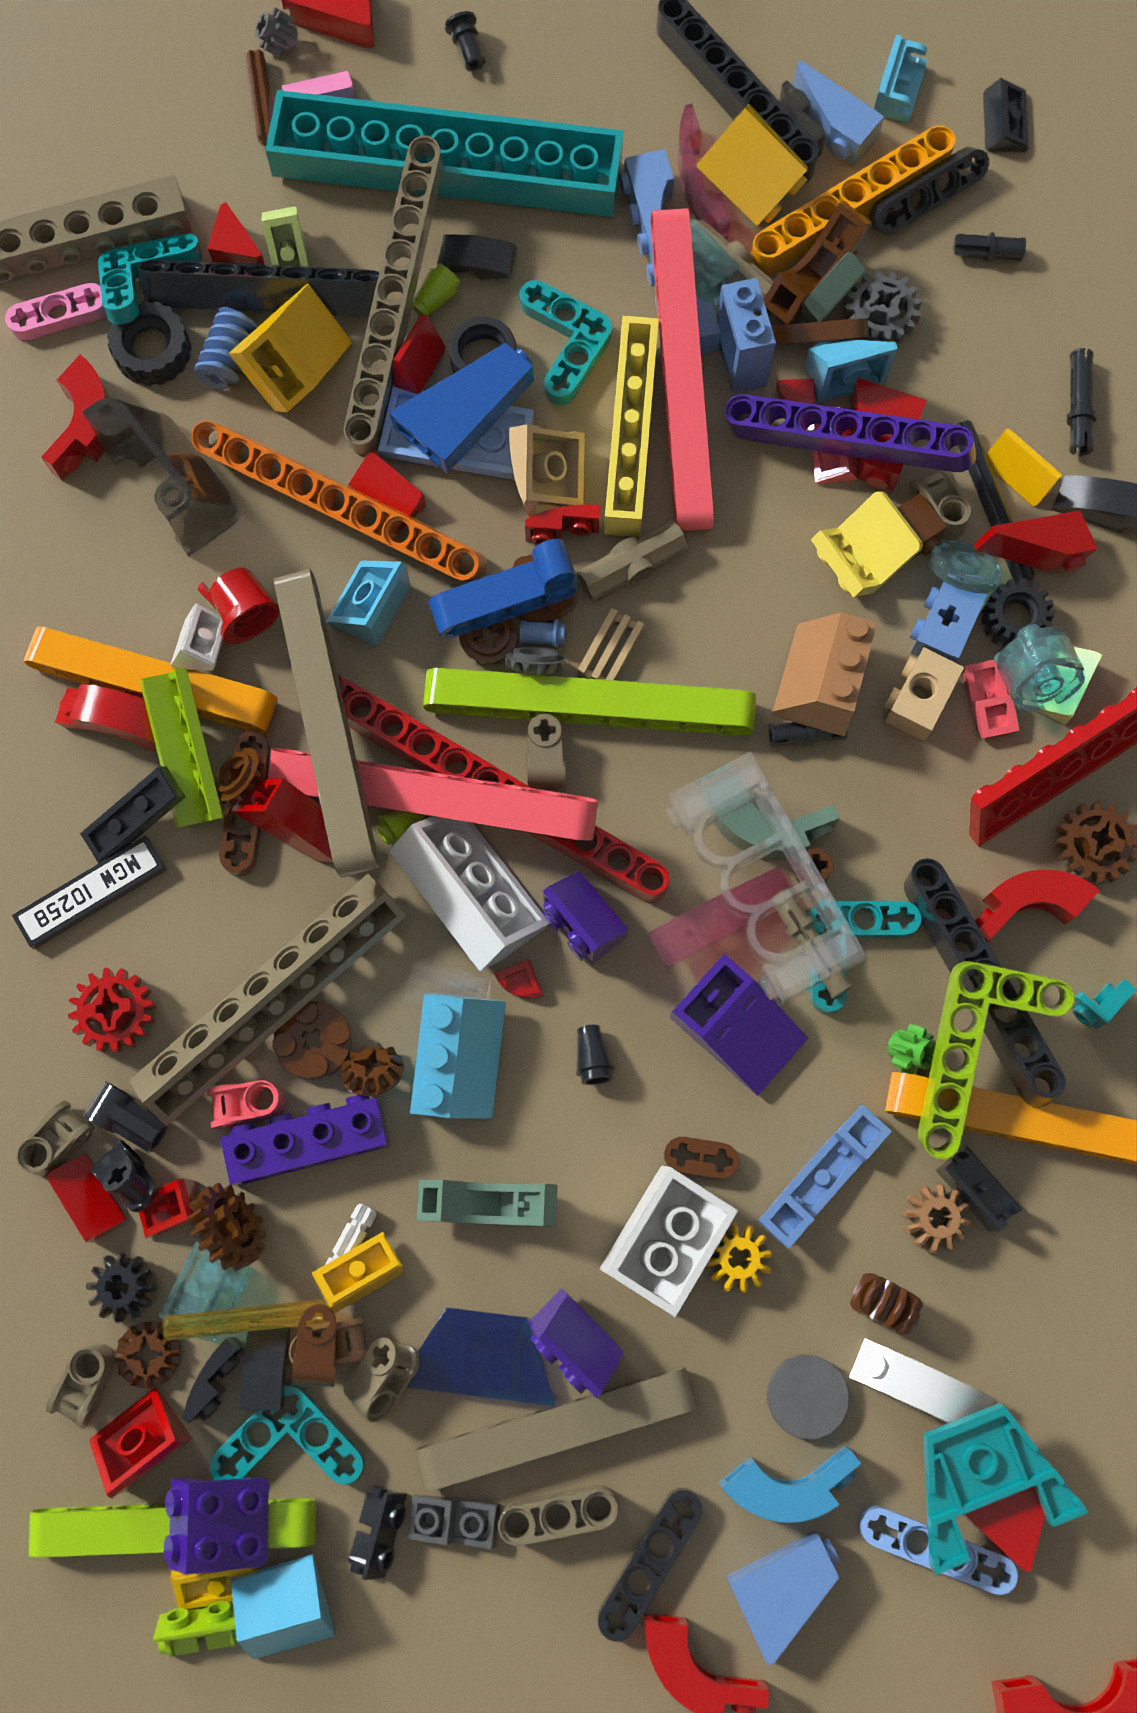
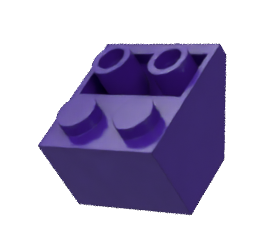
(583, 916)
(577, 1341)

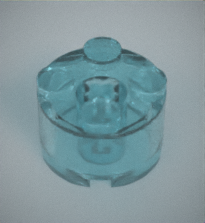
(1040, 667)

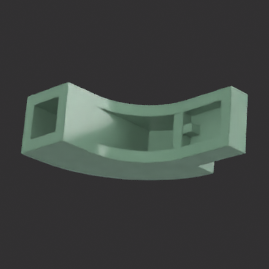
(748, 827)
(487, 1203)

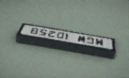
(89, 892)

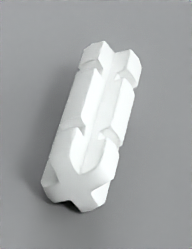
(355, 1232)

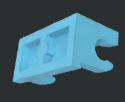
(901, 80)

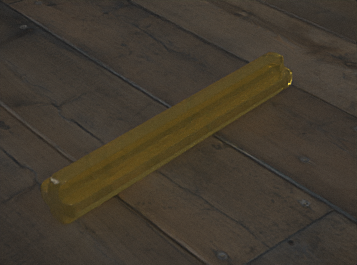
(237, 1320)

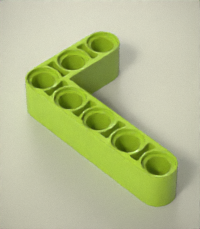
(969, 1041)

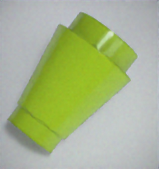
(435, 290)

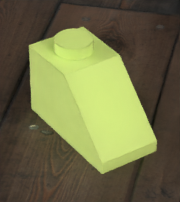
(284, 237)

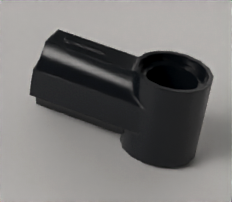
(119, 1113)

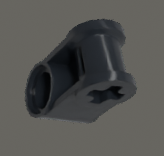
(125, 1174)

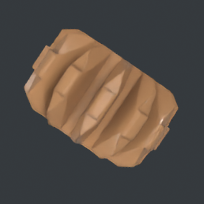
(951, 1215)

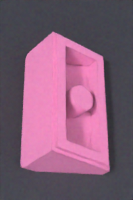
(330, 85)

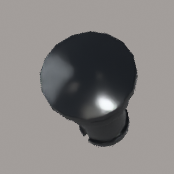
(464, 34)

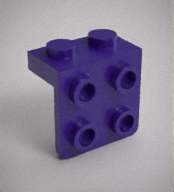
(217, 1524)

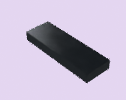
(133, 814)

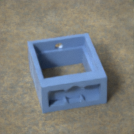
(745, 339)

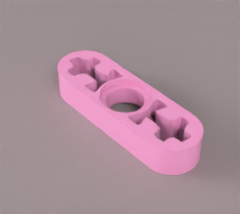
(30, 308)

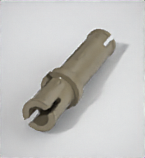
(835, 985)

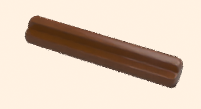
(259, 93)

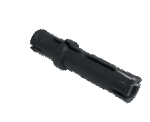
(1081, 413)

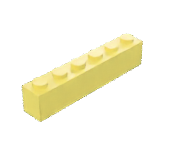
(631, 426)

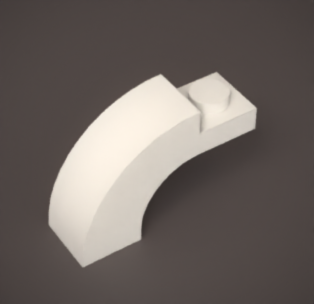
(917, 1383)

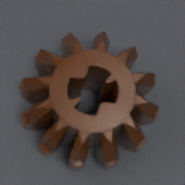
(886, 1303)

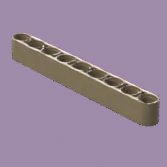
(394, 279)
(326, 724)

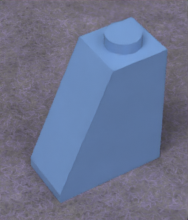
(784, 1590)

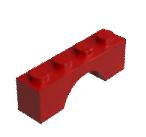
(1029, 1695)

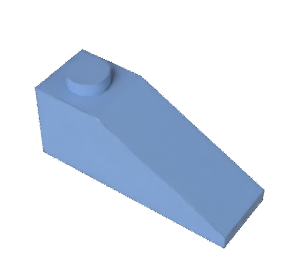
(848, 122)

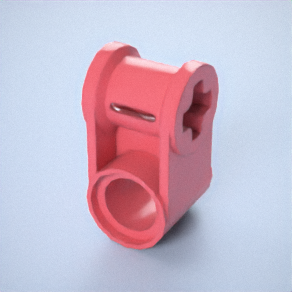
(238, 1103)

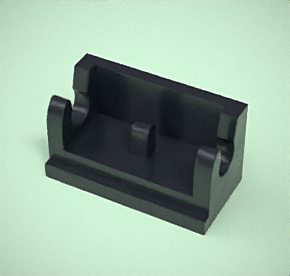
(979, 1189)

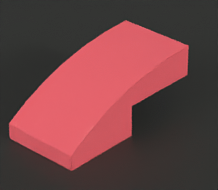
(989, 700)

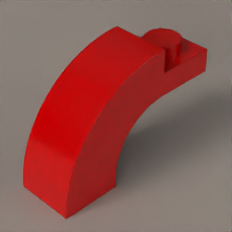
(83, 388)
(106, 712)
(1043, 890)
(688, 1680)

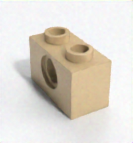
(934, 675)

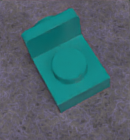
(1109, 1002)

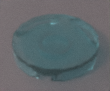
(963, 568)

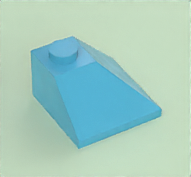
(841, 362)

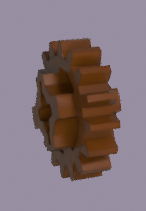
(1113, 838)
(226, 1227)

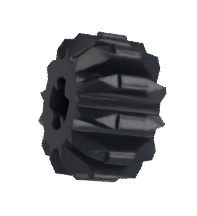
(112, 1299)

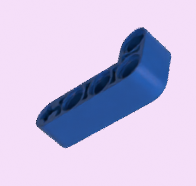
(506, 593)

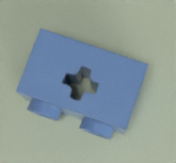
(955, 606)

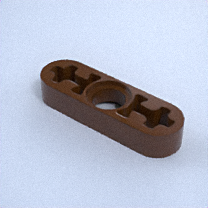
(820, 331)

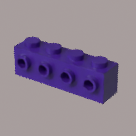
(304, 1141)

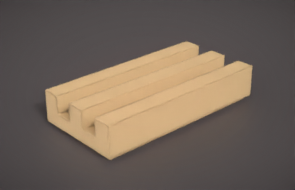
(624, 622)

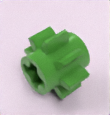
(911, 1049)

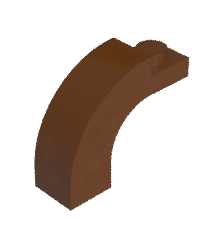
(794, 285)

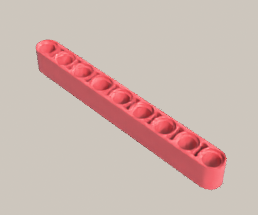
(682, 369)
(453, 797)

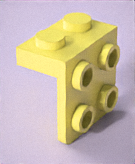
(868, 546)

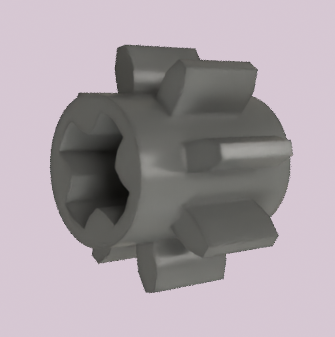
(276, 32)

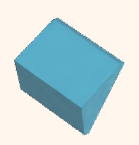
(371, 600)
(280, 1608)

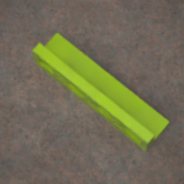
(181, 745)

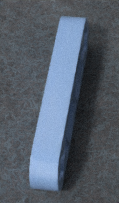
(989, 1557)

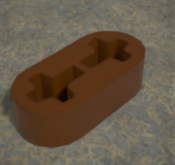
(701, 1147)

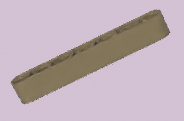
(555, 1429)

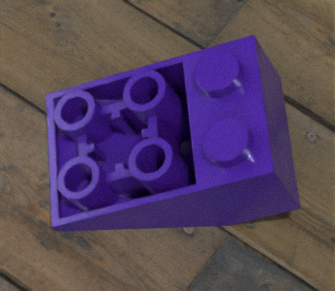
(739, 1025)

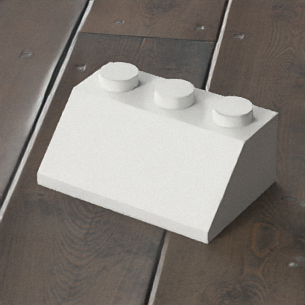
(668, 1240)

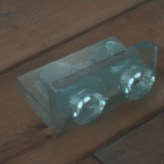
(710, 263)
(204, 1287)

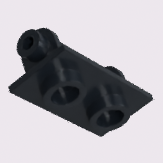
(374, 1552)

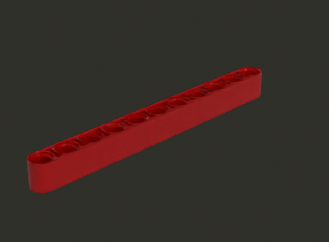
(447, 752)

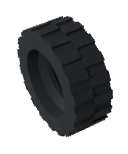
(157, 369)

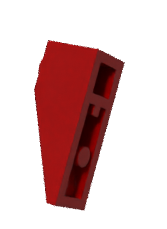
(1042, 542)

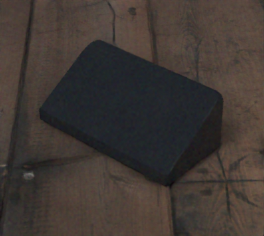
(1005, 117)

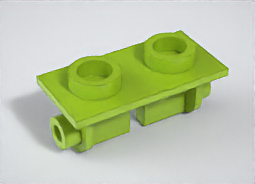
(181, 1627)

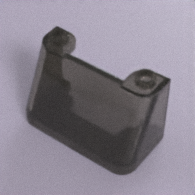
(193, 495)

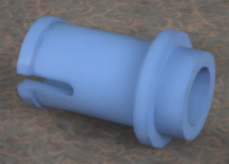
(543, 633)

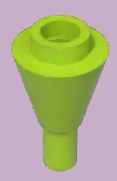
(395, 824)

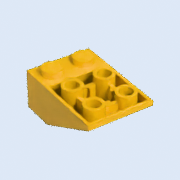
(292, 350)

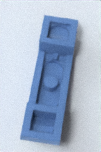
(823, 1176)

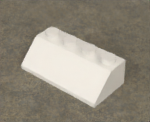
(468, 888)

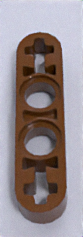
(228, 846)

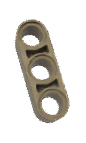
(542, 1529)

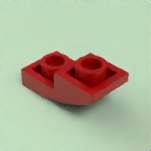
(550, 524)

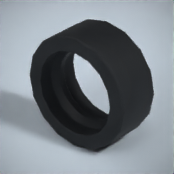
(477, 329)

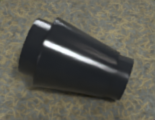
(593, 1058)

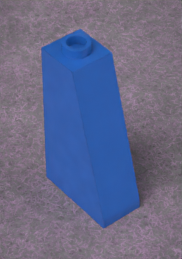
(463, 407)

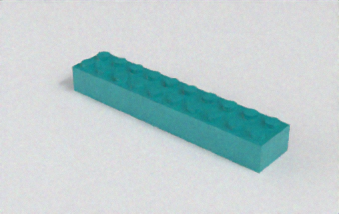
(481, 153)

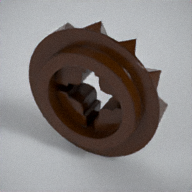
(481, 651)
(233, 788)
(381, 1079)
(160, 1368)

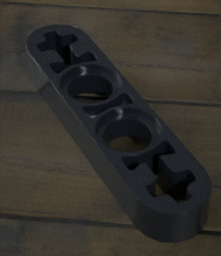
(928, 185)
(646, 1561)

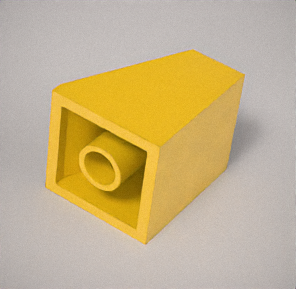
(753, 166)

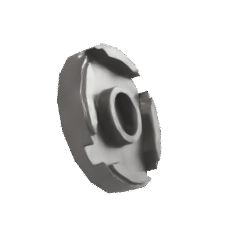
(807, 1396)

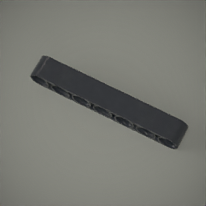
(728, 76)
(254, 286)
(1000, 1034)

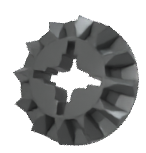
(534, 660)

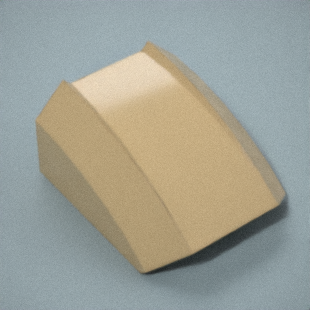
(547, 467)

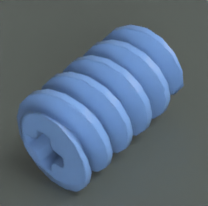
(215, 364)

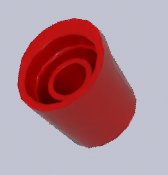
(241, 604)

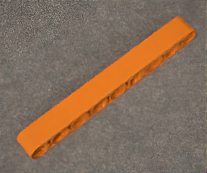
(322, 495)

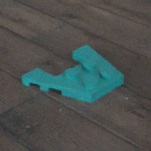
(978, 1464)

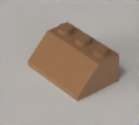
(825, 672)

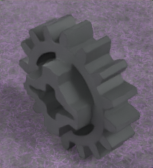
(883, 305)

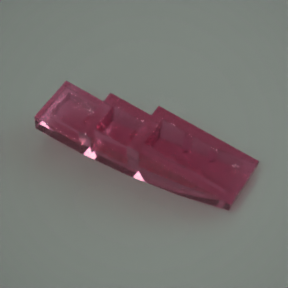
(713, 920)

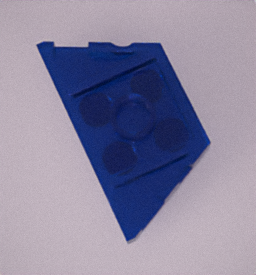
(483, 1358)

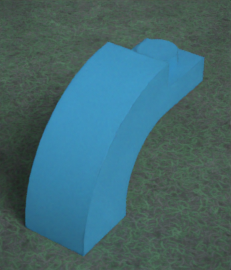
(790, 1499)

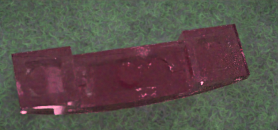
(704, 207)

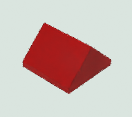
(137, 1442)

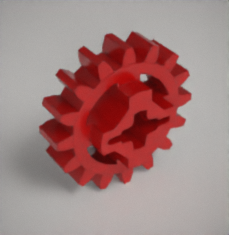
(96, 1011)

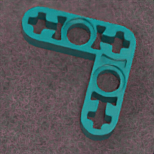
(177, 247)
(579, 340)
(893, 930)
(297, 1427)

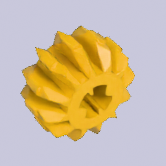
(737, 1271)

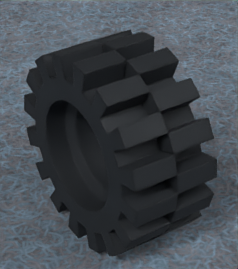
(1020, 594)

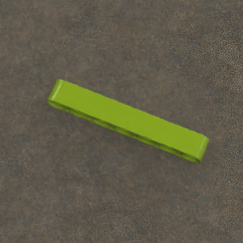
(145, 1527)

